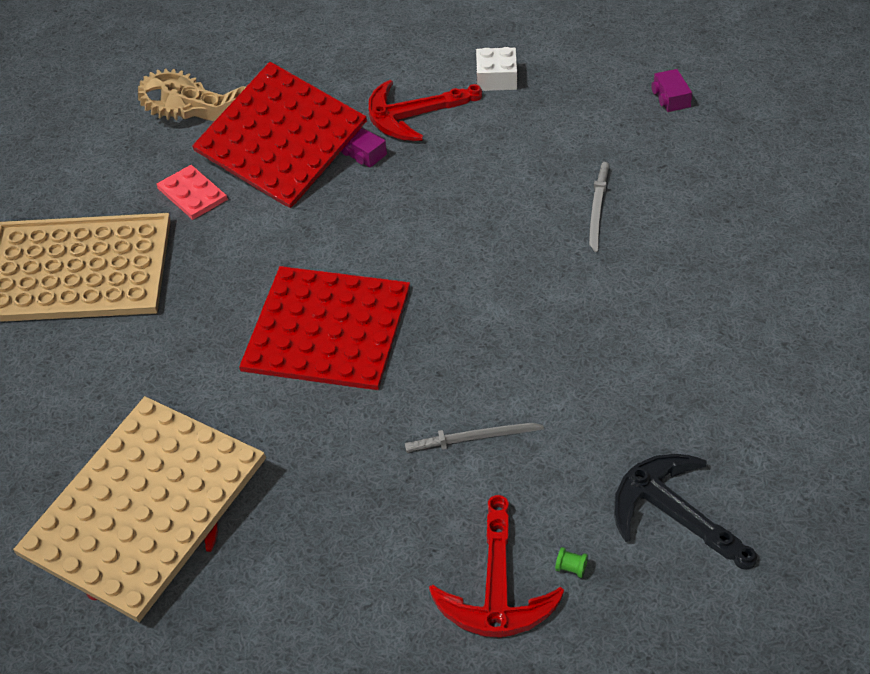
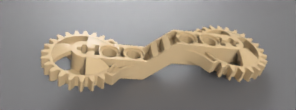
(183, 96)

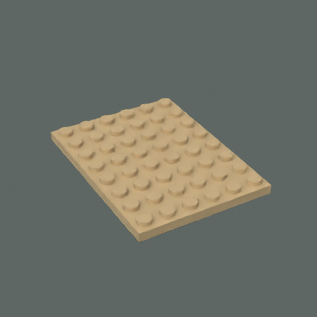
(82, 266)
(140, 507)

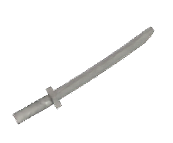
(599, 188)
(443, 439)

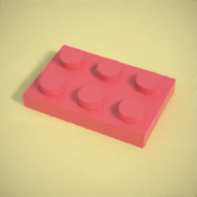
(192, 192)

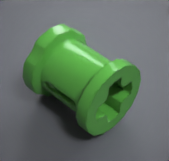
(571, 562)

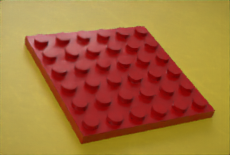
(280, 134)
(326, 328)

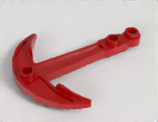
(385, 116)
(512, 619)

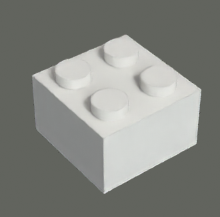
(496, 68)

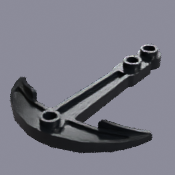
(665, 499)

